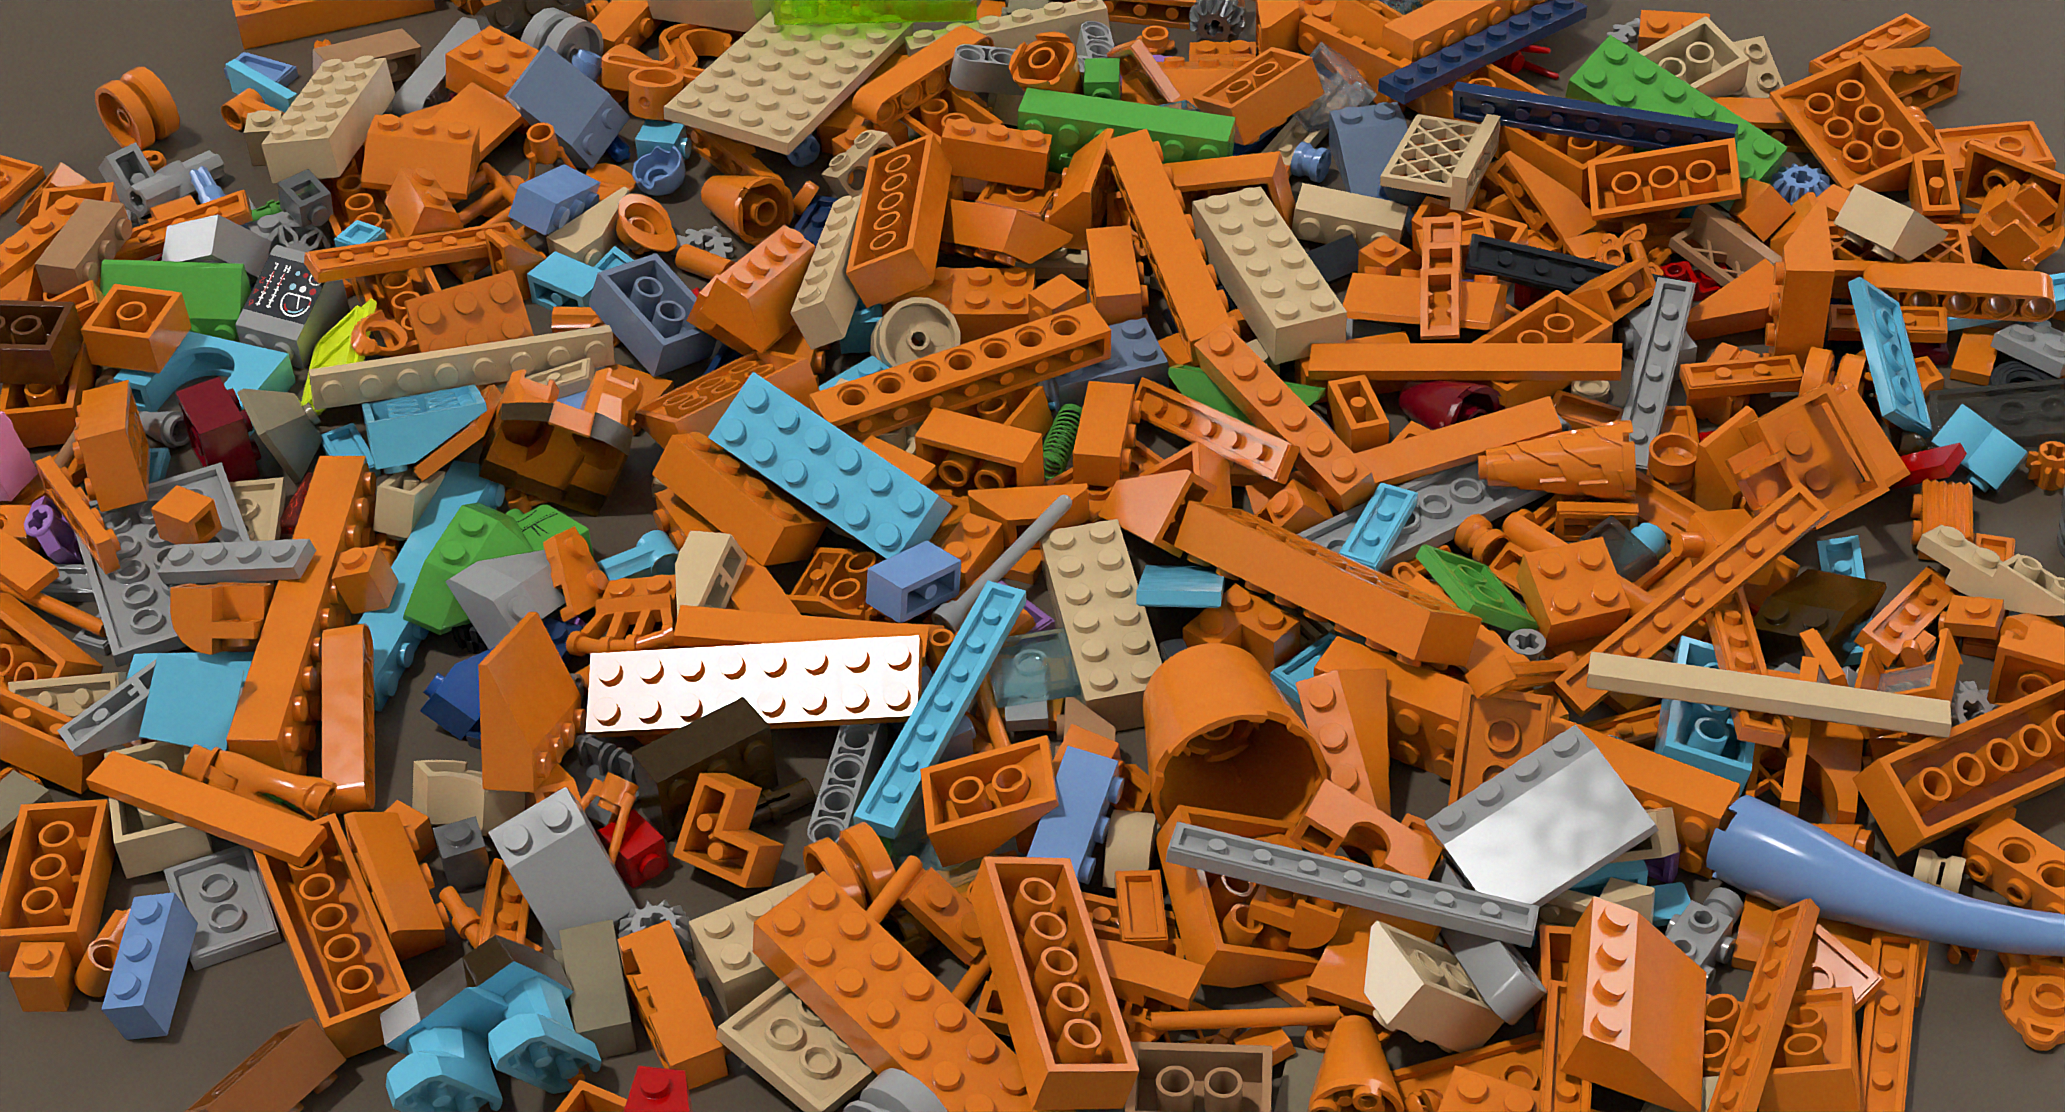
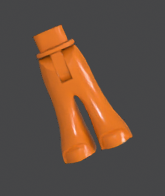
(249, 778)

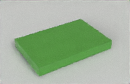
(1475, 589)

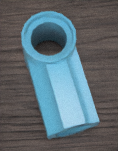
(651, 557)

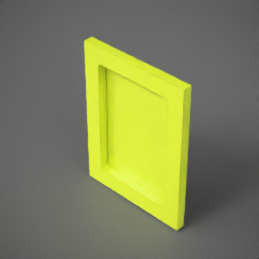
(335, 346)

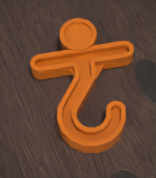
(657, 82)

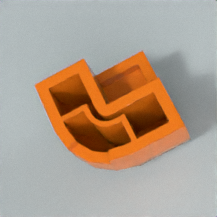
(220, 615)

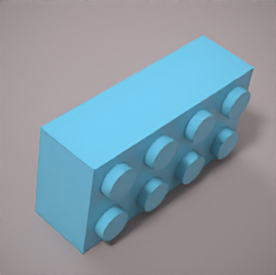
(1702, 732)

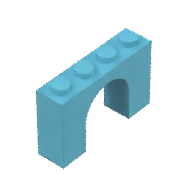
(206, 356)

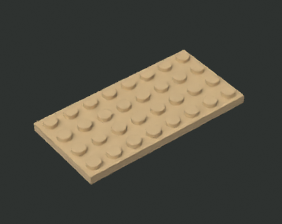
(784, 80)

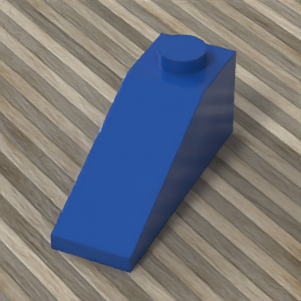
(455, 698)

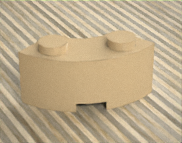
(452, 793)

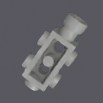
(1706, 930)

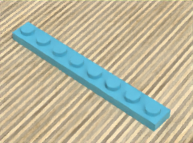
(940, 708)

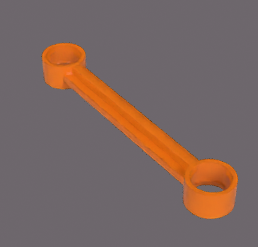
(1501, 675)

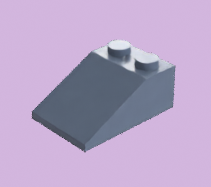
(576, 107)
(1364, 143)

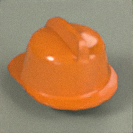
(644, 225)

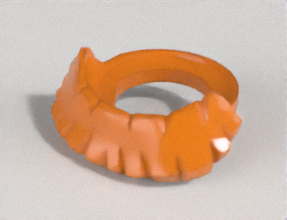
(368, 347)

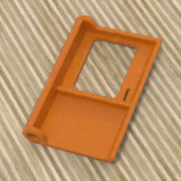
(1656, 506)

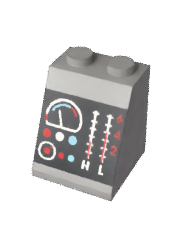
(290, 307)

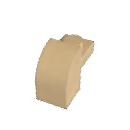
(1129, 843)

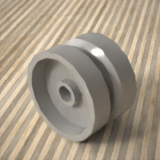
(562, 33)

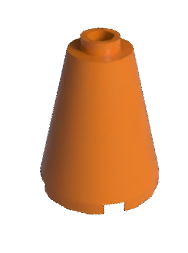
(1047, 64)
(749, 204)

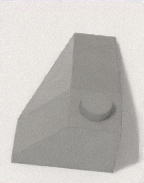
(503, 591)

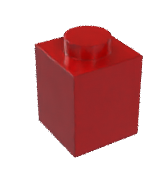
(641, 850)

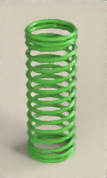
(1051, 437)

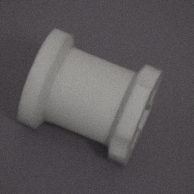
(1528, 642)

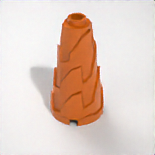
(1569, 463)

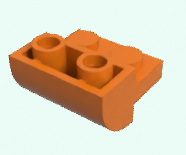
(1308, 918)

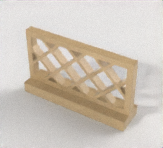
(1468, 163)

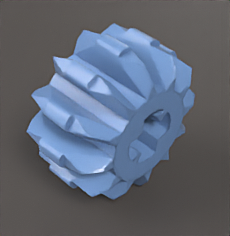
(1798, 180)

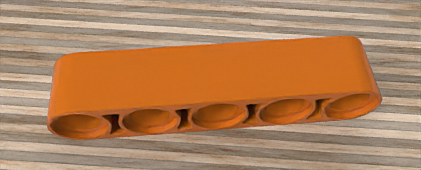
(914, 79)
(1968, 291)
(348, 717)

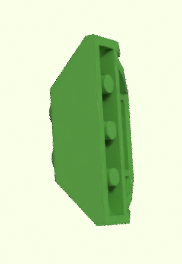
(1198, 386)
(470, 537)

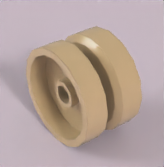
(918, 318)

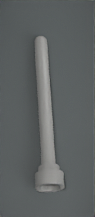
(955, 612)

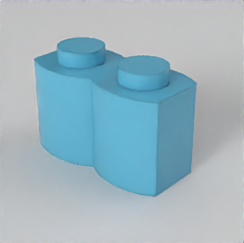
(1990, 453)

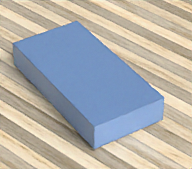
(275, 70)

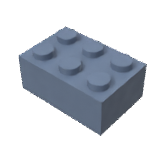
(649, 314)
(1133, 356)

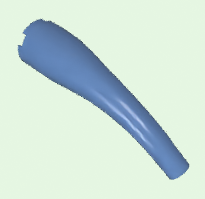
(1794, 860)

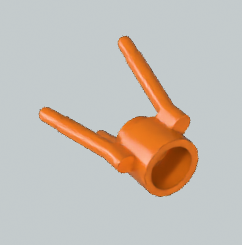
(616, 797)

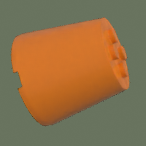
(1226, 738)

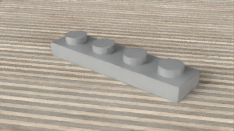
(236, 561)

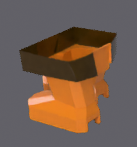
(557, 447)

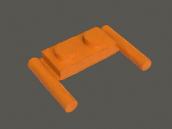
(942, 913)

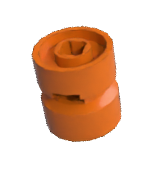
(1673, 462)

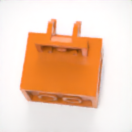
(1803, 446)

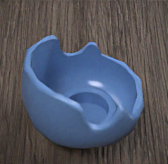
(659, 171)

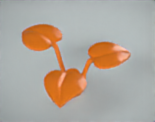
(543, 148)

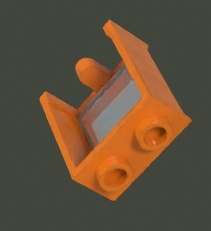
(1917, 678)

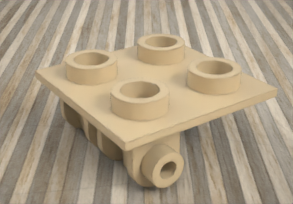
(1762, 71)

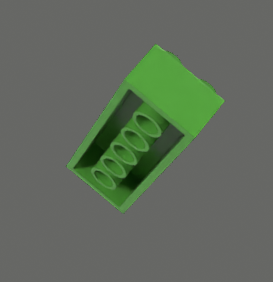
(1630, 80)
(1080, 118)

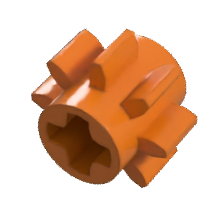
(2047, 466)

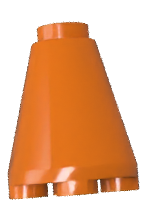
(1354, 1072)

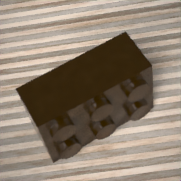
(723, 741)

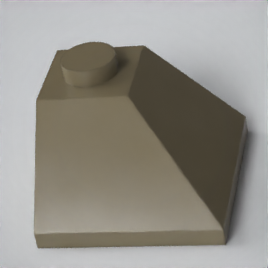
(284, 428)

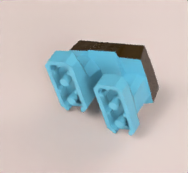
(488, 1003)

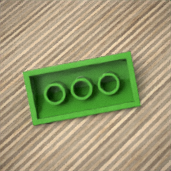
(210, 291)

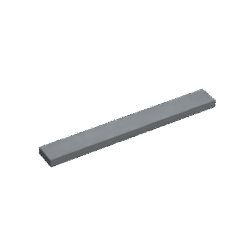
(1353, 884)

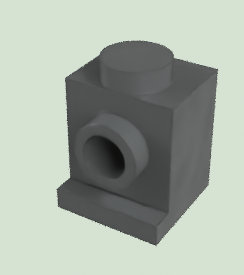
(310, 207)

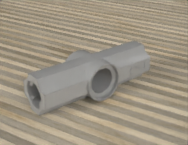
(172, 182)

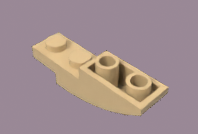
(1982, 574)

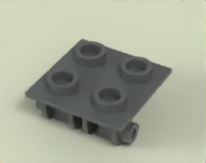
(595, 762)

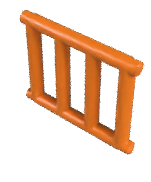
(501, 191)

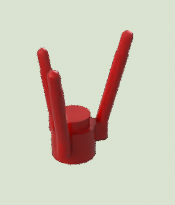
(1515, 61)

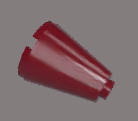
(1447, 402)

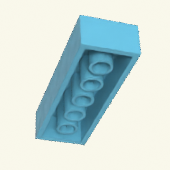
(828, 469)

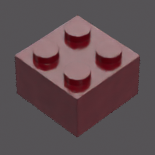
(219, 429)

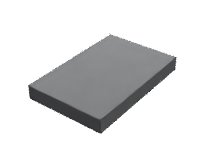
(228, 904)

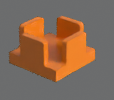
(2012, 225)
(2027, 664)

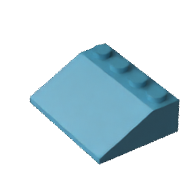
(414, 425)

